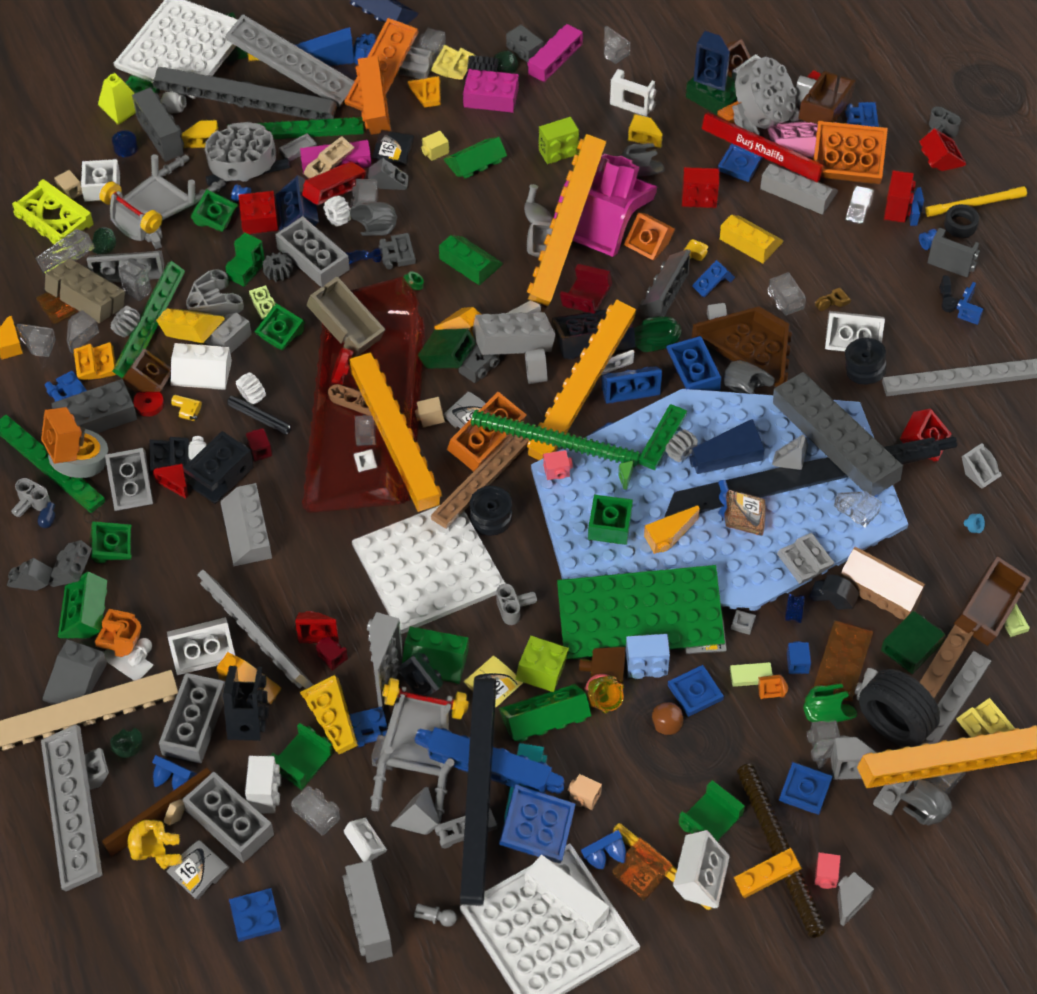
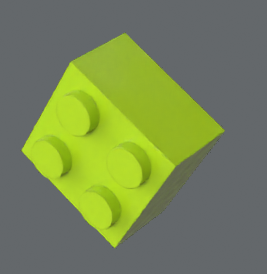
(558, 140)
(542, 663)

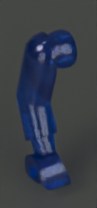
(364, 255)

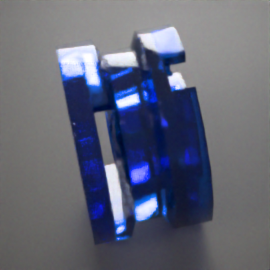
(125, 144)
(794, 608)

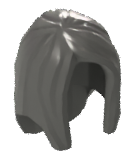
(643, 159)
(376, 217)
(746, 377)
(930, 800)

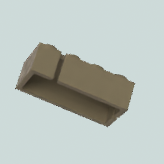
(84, 290)
(345, 316)

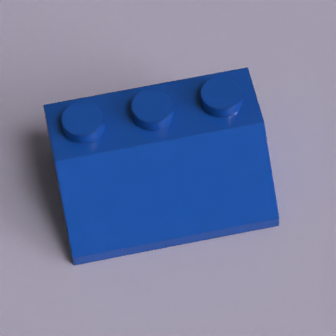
(695, 365)
(631, 384)

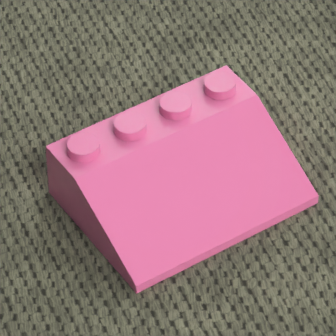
(795, 136)

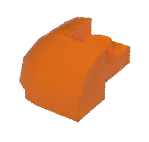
(119, 632)

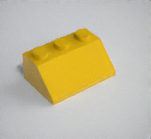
(749, 238)
(188, 324)

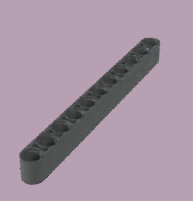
(244, 94)

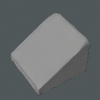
(716, 310)

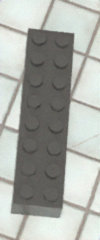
(837, 434)

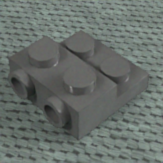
(70, 564)

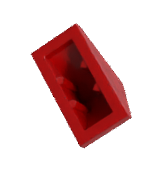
(172, 478)

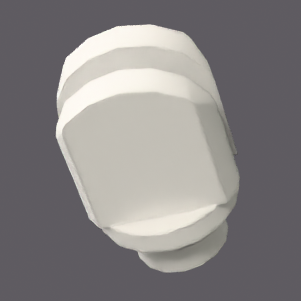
(195, 446)

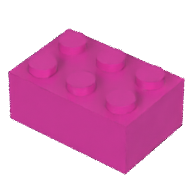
(490, 90)

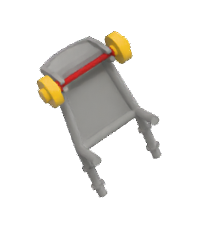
(151, 200)
(399, 747)

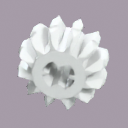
(337, 211)
(250, 388)

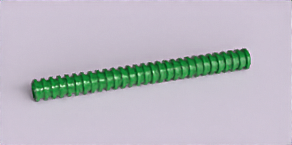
(554, 438)

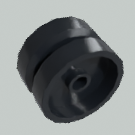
(865, 361)
(491, 510)

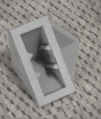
(792, 454)
(418, 814)

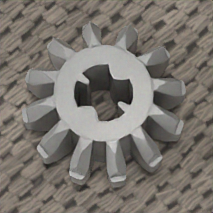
(125, 321)
(681, 445)

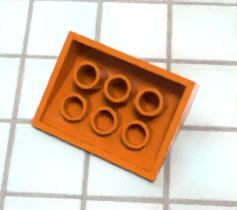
(850, 151)

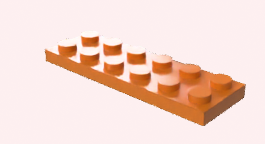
(391, 49)

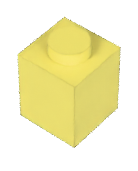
(435, 145)

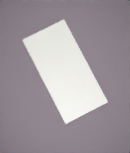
(122, 665)

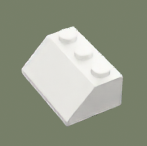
(847, 327)
(200, 366)
(200, 645)
(701, 869)

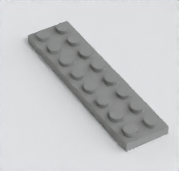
(289, 60)
(254, 631)
(71, 808)

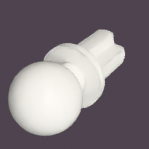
(140, 651)

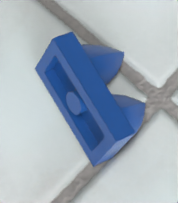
(164, 769)
(612, 844)

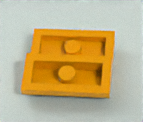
(94, 362)

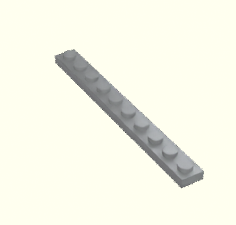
(960, 377)
(949, 708)

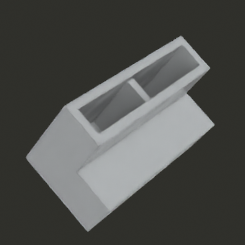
(416, 63)

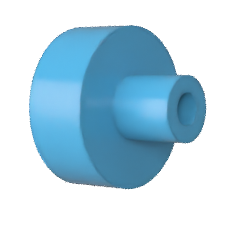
(975, 523)

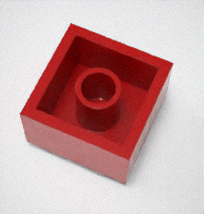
(700, 187)
(899, 196)
(258, 212)

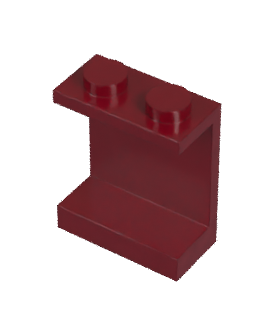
(588, 289)

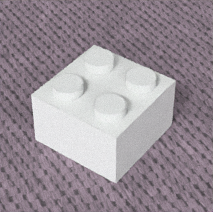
(96, 175)
(263, 783)

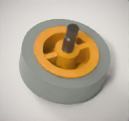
(89, 459)

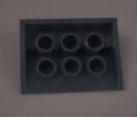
(575, 332)

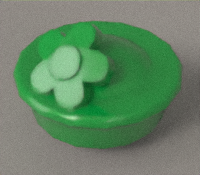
(414, 280)

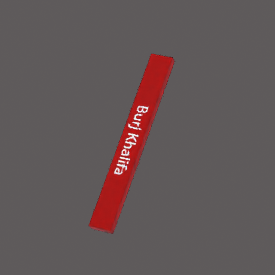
(762, 147)

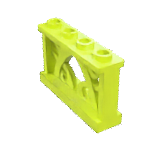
(47, 194)

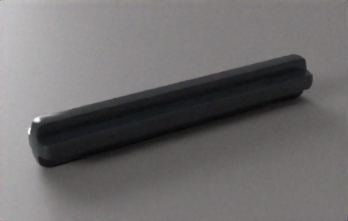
(259, 414)

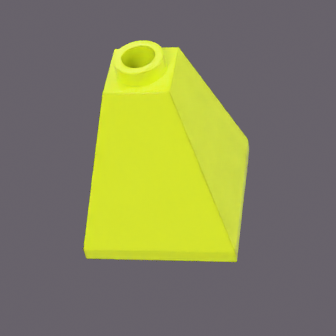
(116, 99)

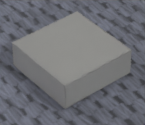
(743, 622)

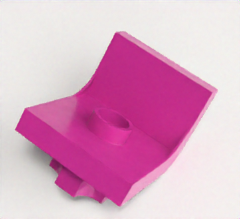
(611, 203)

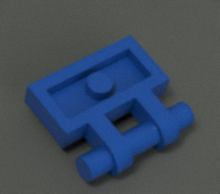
(866, 112)
(66, 383)
(366, 722)

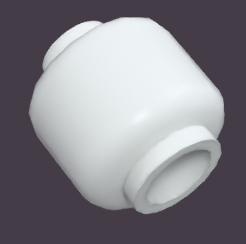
(174, 102)

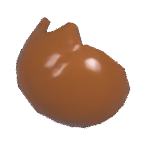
(667, 718)

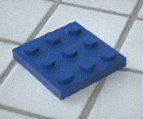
(537, 824)

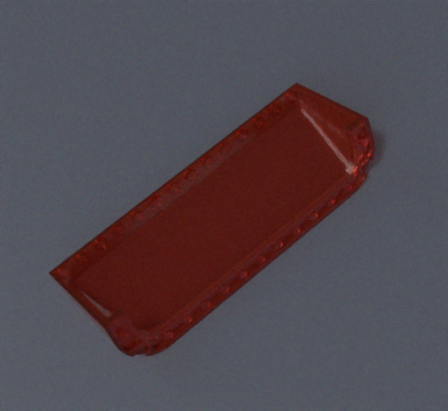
(331, 469)

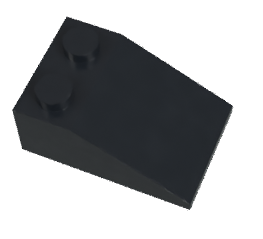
(420, 675)

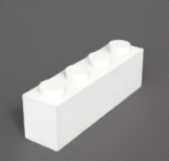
(566, 894)

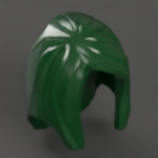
(657, 333)

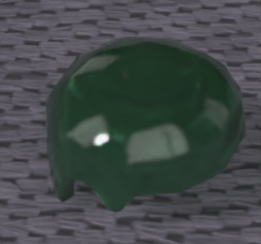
(506, 62)
(103, 240)
(126, 743)

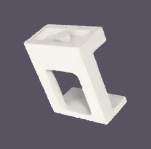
(619, 84)

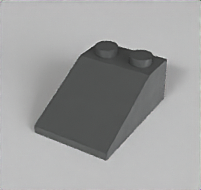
(74, 672)

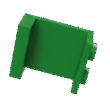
(303, 756)
(713, 812)

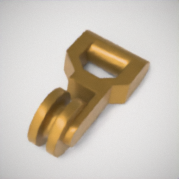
(825, 301)

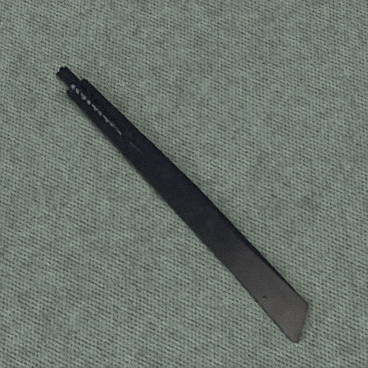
(788, 479)

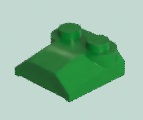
(213, 211)
(280, 327)
(110, 541)

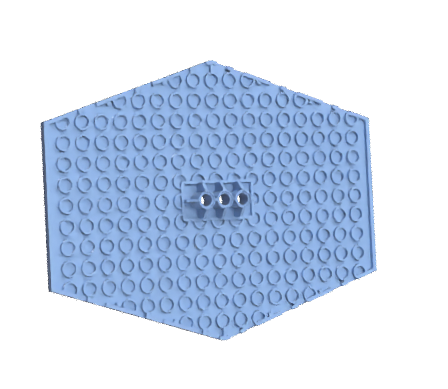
(745, 562)

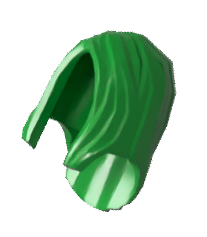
(825, 706)

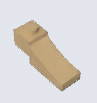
(329, 158)

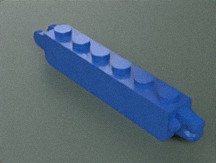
(506, 767)

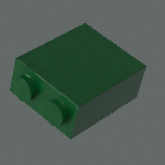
(447, 348)
(913, 642)

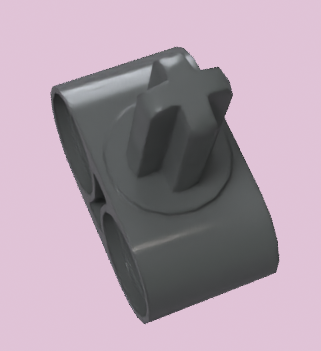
(944, 121)

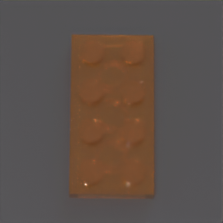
(844, 658)

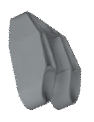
(208, 298)

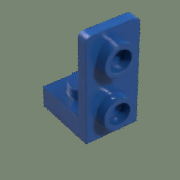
(711, 278)
(968, 311)

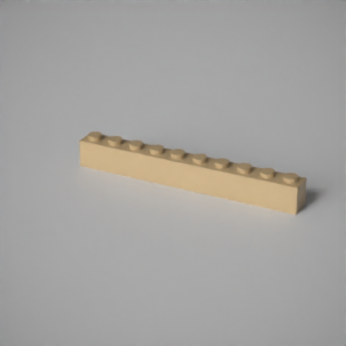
(87, 709)

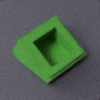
(625, 473)

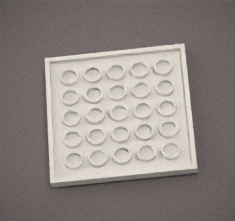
(179, 38)
(441, 567)
(537, 944)

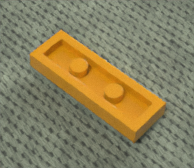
(767, 873)

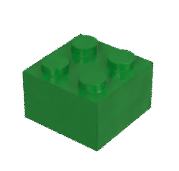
(610, 519)

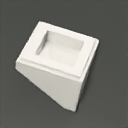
(365, 460)

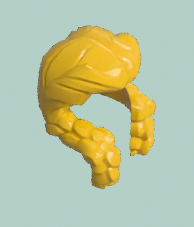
(147, 841)

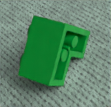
(247, 261)

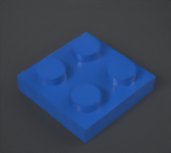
(739, 163)
(695, 690)
(805, 788)
(254, 914)

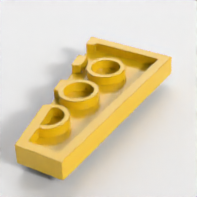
(331, 712)

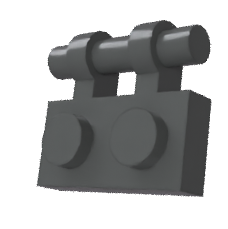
(403, 251)

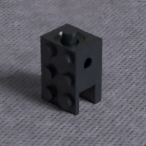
(219, 467)
(244, 718)

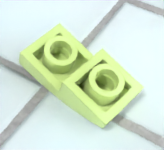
(262, 300)

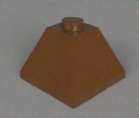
(147, 373)

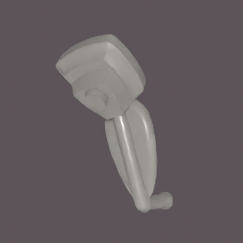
(540, 222)

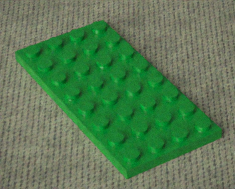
(669, 602)

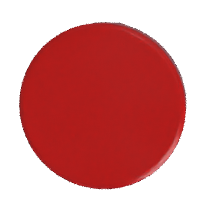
(341, 366)

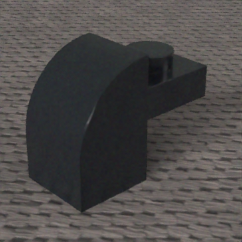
(837, 590)

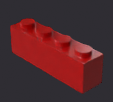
(332, 182)

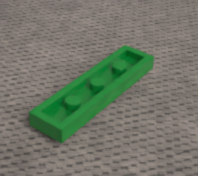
(660, 438)

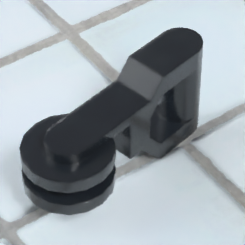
(949, 303)

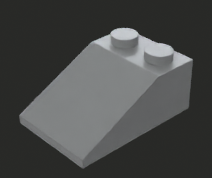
(129, 479)

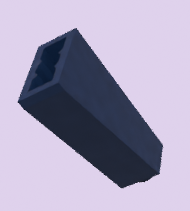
(729, 449)

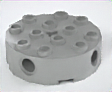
(765, 92)
(240, 151)

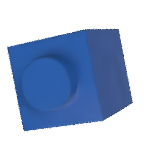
(798, 658)

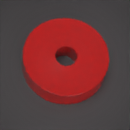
(148, 409)

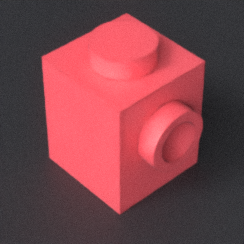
(557, 465)

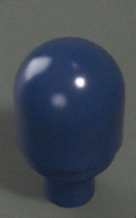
(46, 516)

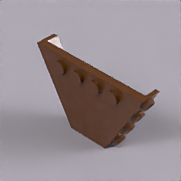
(750, 337)

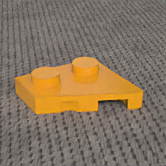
(427, 91)

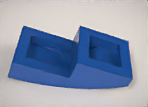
(916, 207)

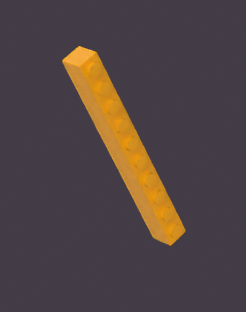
(566, 221)
(585, 374)
(395, 432)
(948, 757)

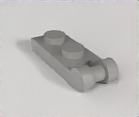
(457, 826)

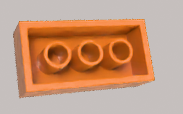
(373, 95)
(476, 444)

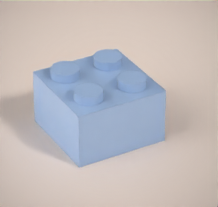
(647, 656)

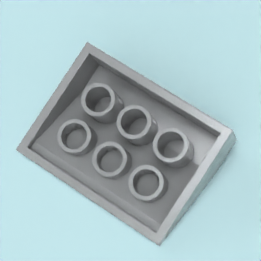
(385, 649)

